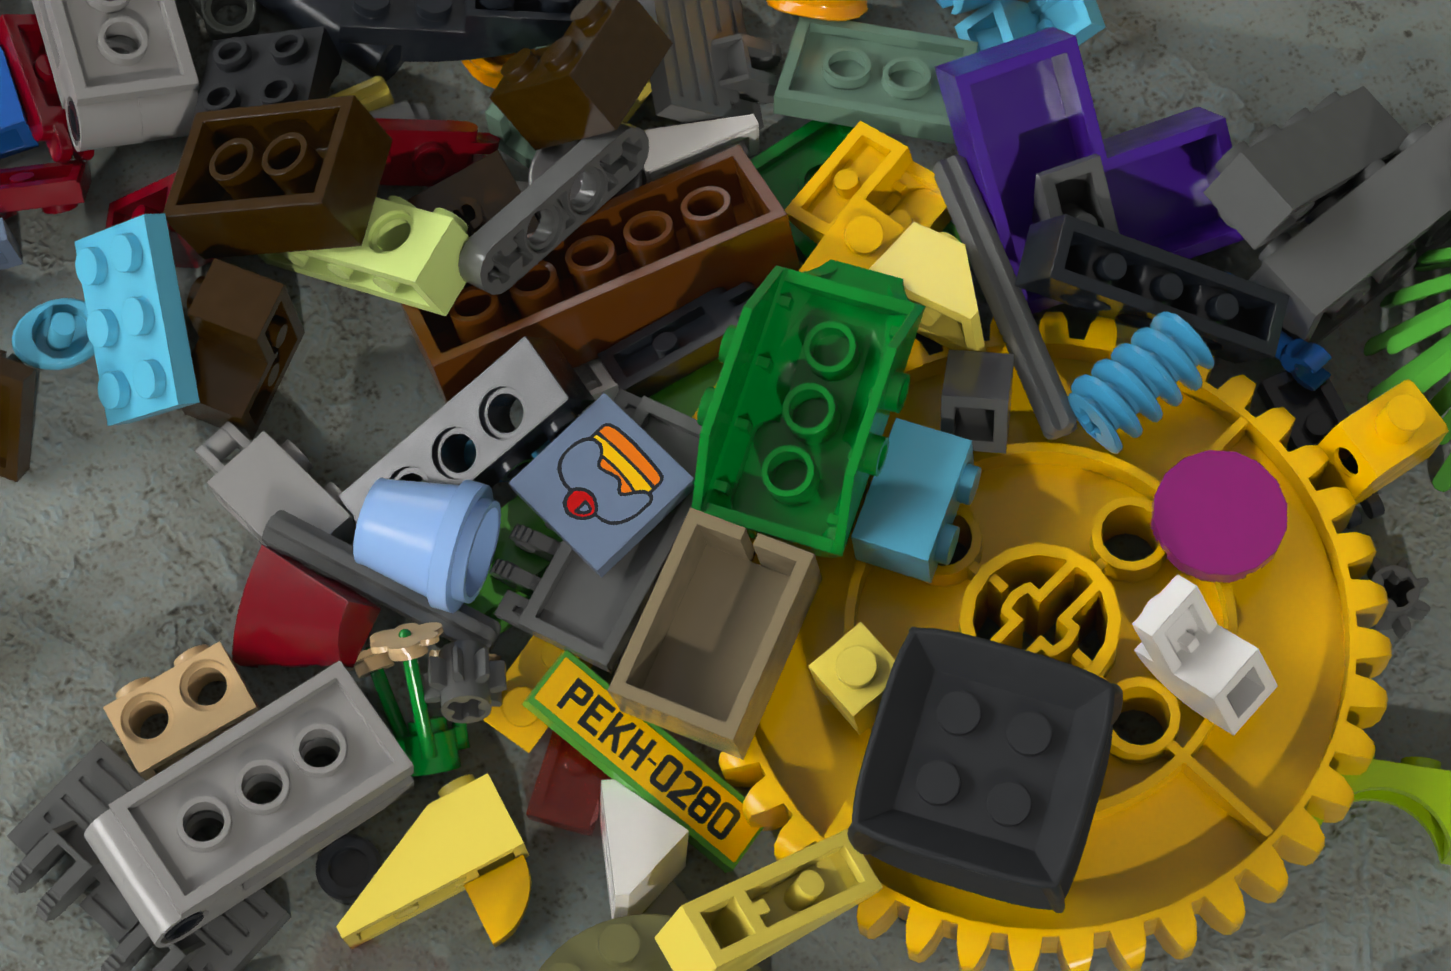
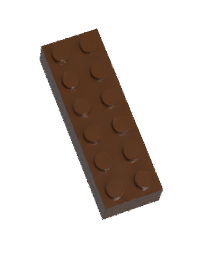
(619, 270)

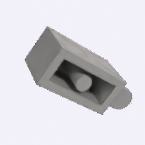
(270, 480)

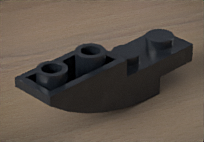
(455, 27)

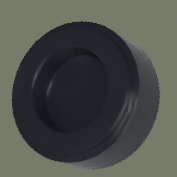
(347, 867)

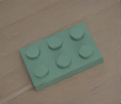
(868, 75)

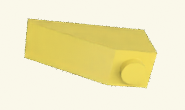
(442, 851)
(768, 908)

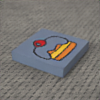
(603, 484)

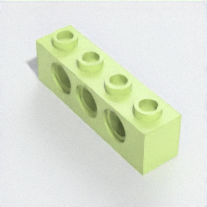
(403, 257)

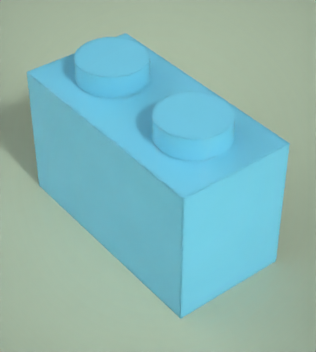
(915, 501)

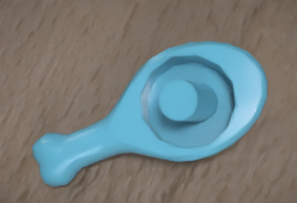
(53, 335)

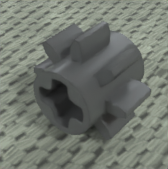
(1407, 588)
(465, 681)

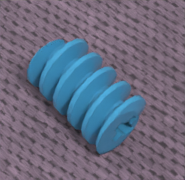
(1137, 377)

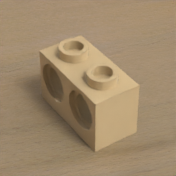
(177, 695)

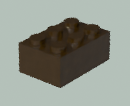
(278, 178)

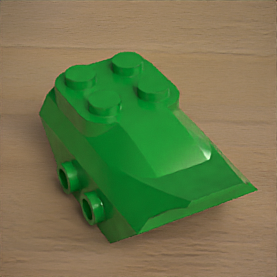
(805, 403)

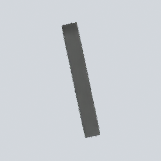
(501, 250)

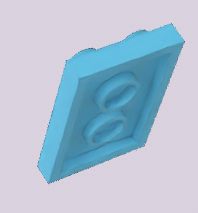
(136, 320)

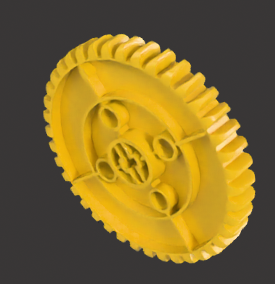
(1174, 816)

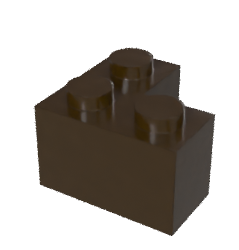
(586, 77)
(243, 344)

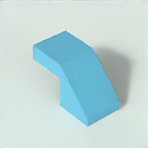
(1013, 19)

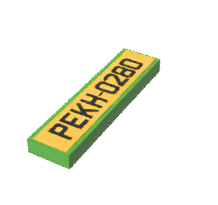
(643, 759)

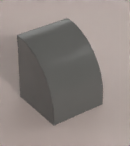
(978, 398)

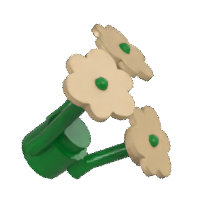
(430, 741)

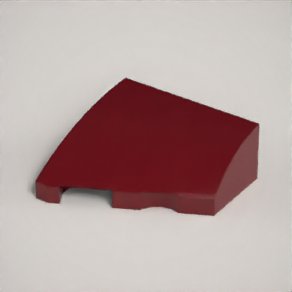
(298, 617)

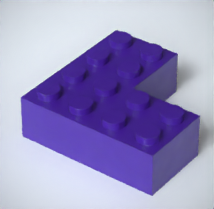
(1033, 110)

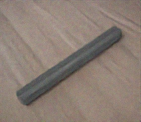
(1004, 298)

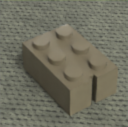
(716, 633)

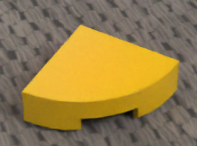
(502, 898)

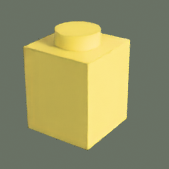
(854, 676)

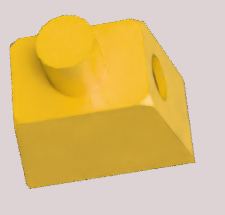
(1384, 439)

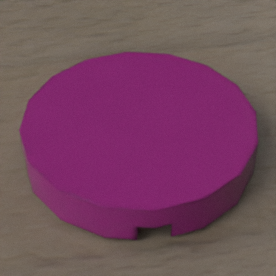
(1219, 516)

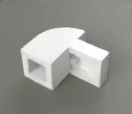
(1201, 660)

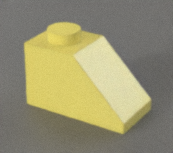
(940, 278)

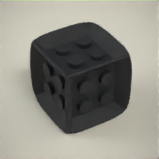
(985, 767)

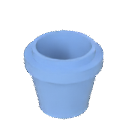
(430, 537)

